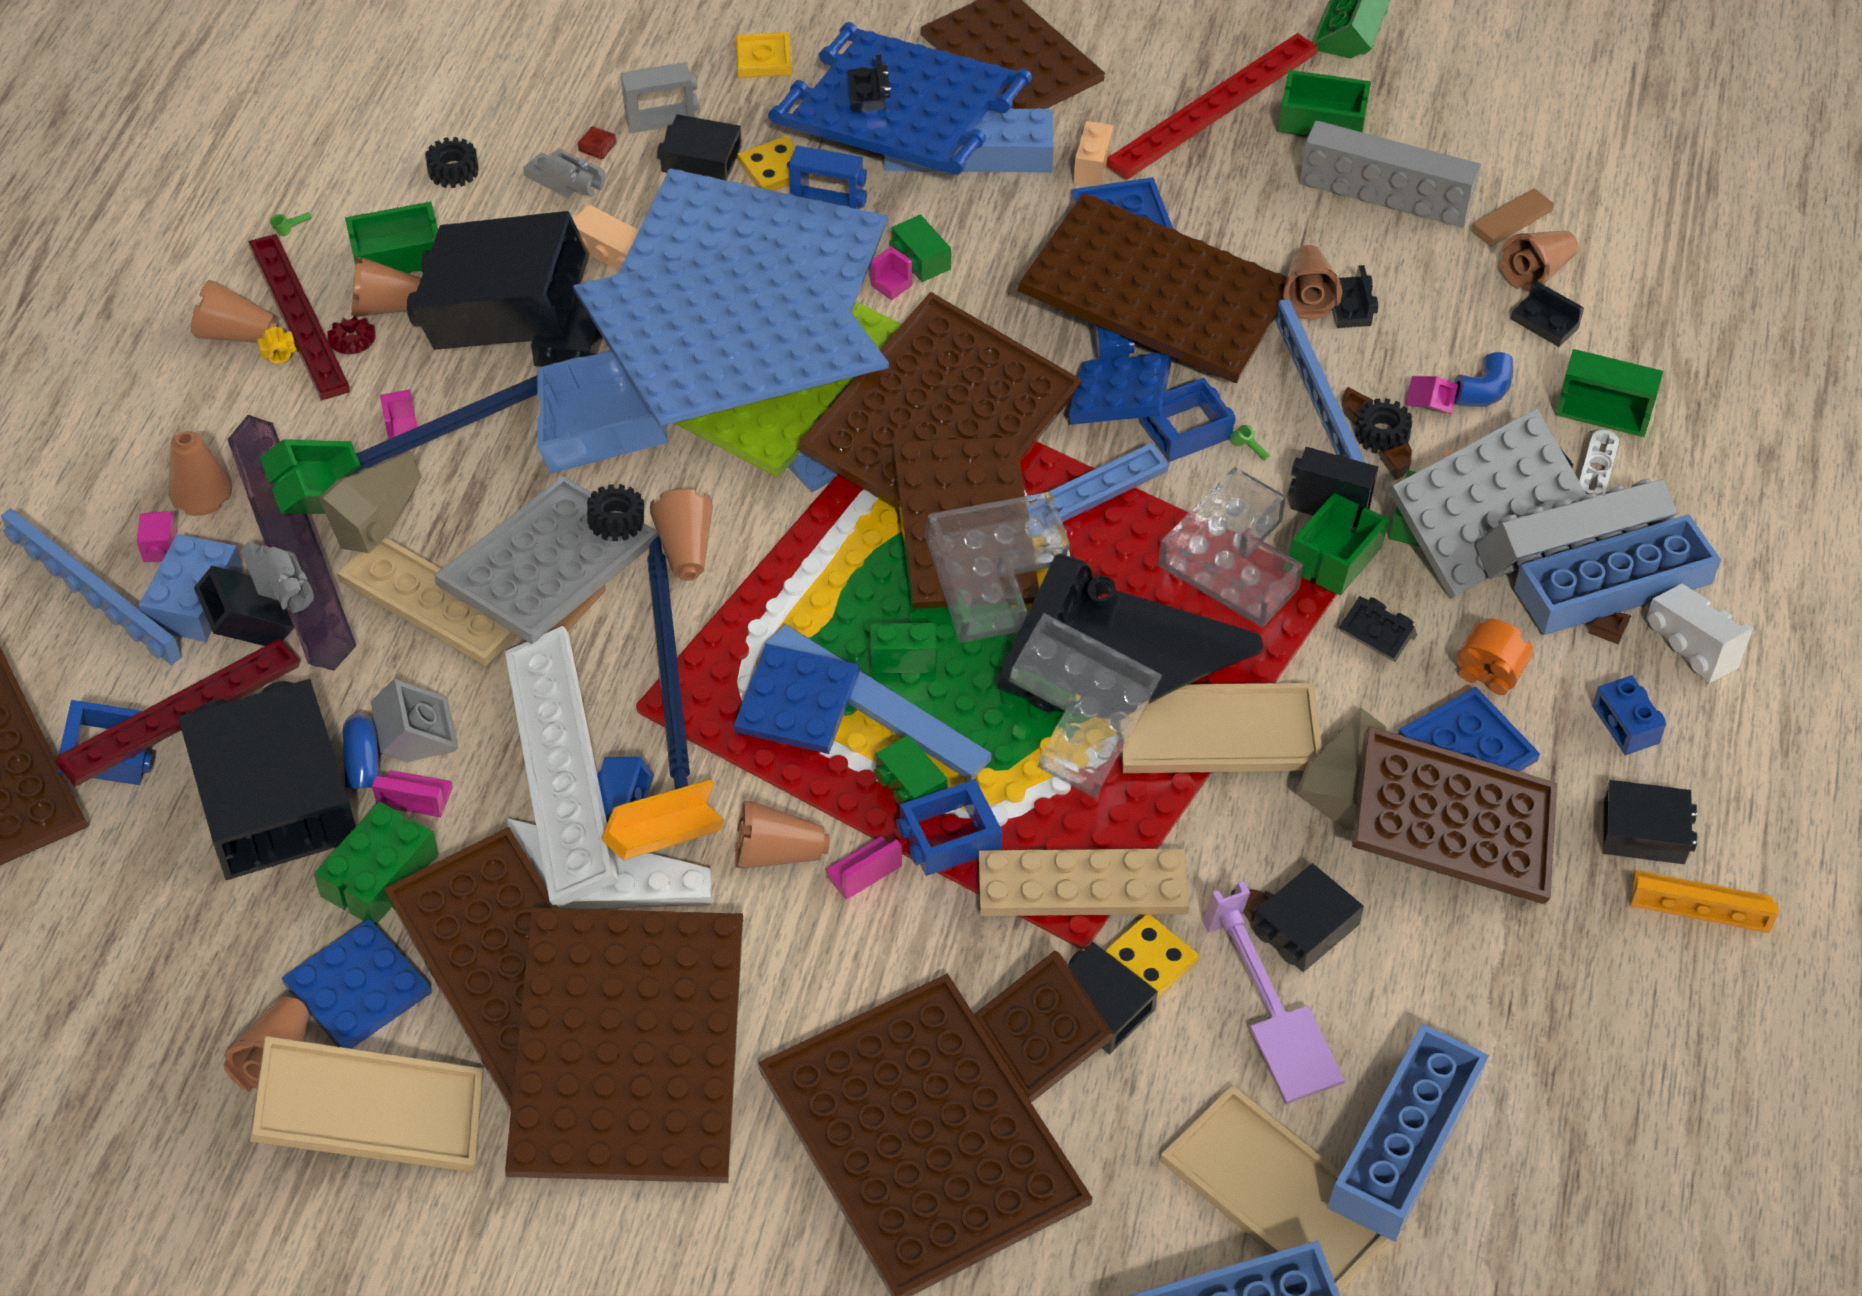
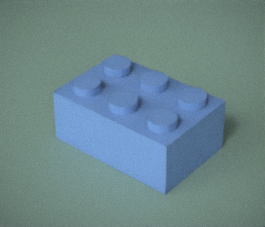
(172, 595)

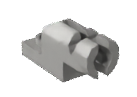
(565, 173)
(278, 576)

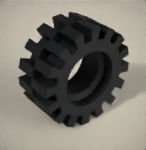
(454, 173)
(1383, 414)
(615, 524)

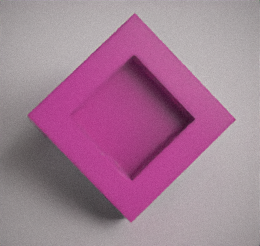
(891, 273)
(1432, 393)
(398, 412)

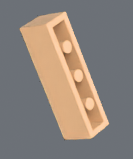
(605, 236)

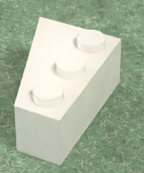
(1698, 632)

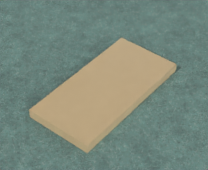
(1227, 730)
(367, 1104)
(1269, 1184)

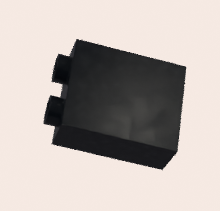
(499, 281)
(267, 778)

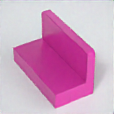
(412, 793)
(865, 866)

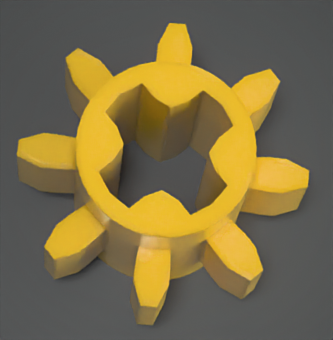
(276, 345)

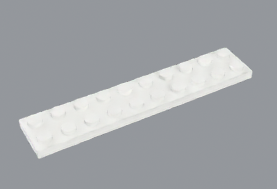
(560, 768)

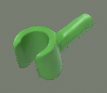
(284, 225)
(1245, 435)

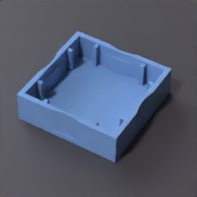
(591, 413)

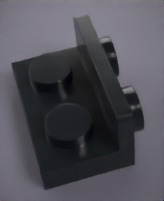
(869, 87)
(1356, 302)
(1548, 314)
(1378, 628)

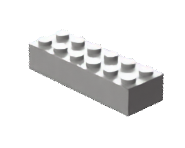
(1389, 173)
(1573, 525)

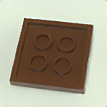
(1044, 1025)

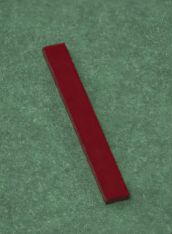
(299, 317)
(162, 720)

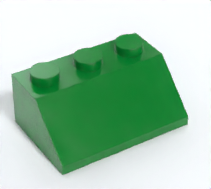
(1350, 27)

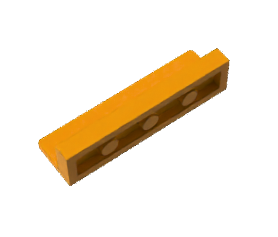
(661, 821)
(1703, 901)

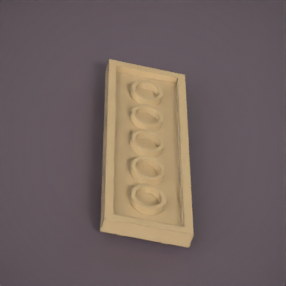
(408, 589)
(1083, 882)

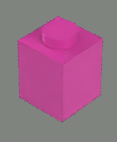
(155, 535)

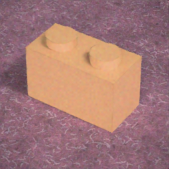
(1093, 153)

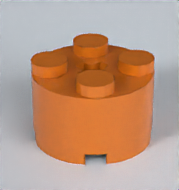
(1494, 655)

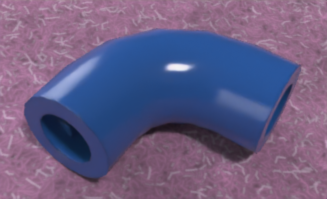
(1491, 386)
(360, 751)

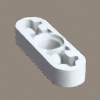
(1595, 456)

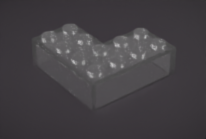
(1224, 549)
(981, 552)
(1100, 697)

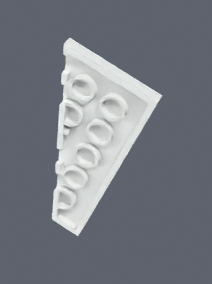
(642, 880)

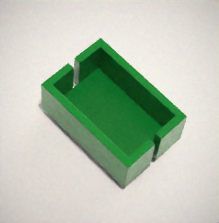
(1324, 99)
(394, 235)
(1609, 393)
(305, 471)
(1329, 547)
(372, 858)

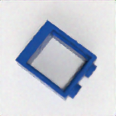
(829, 164)
(1179, 400)
(105, 717)
(956, 851)

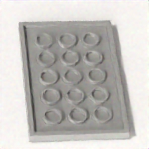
(1477, 487)
(540, 562)

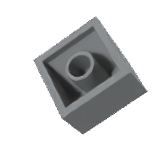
(412, 722)

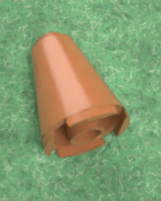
(1536, 256)
(1312, 284)
(380, 288)
(229, 316)
(196, 476)
(683, 529)
(776, 838)
(283, 1020)

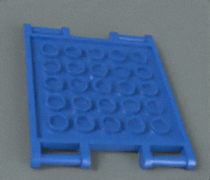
(931, 105)

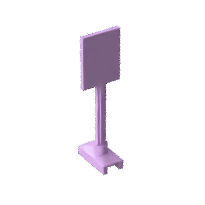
(1289, 1040)

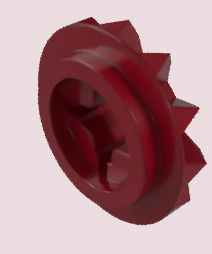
(352, 343)

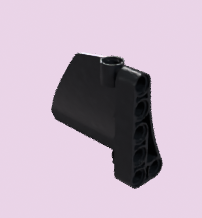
(1154, 634)

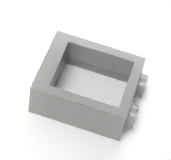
(655, 80)

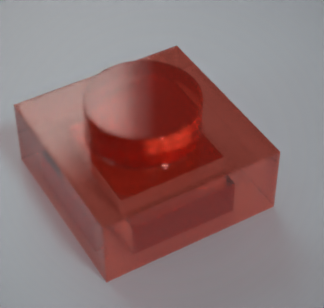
(597, 142)

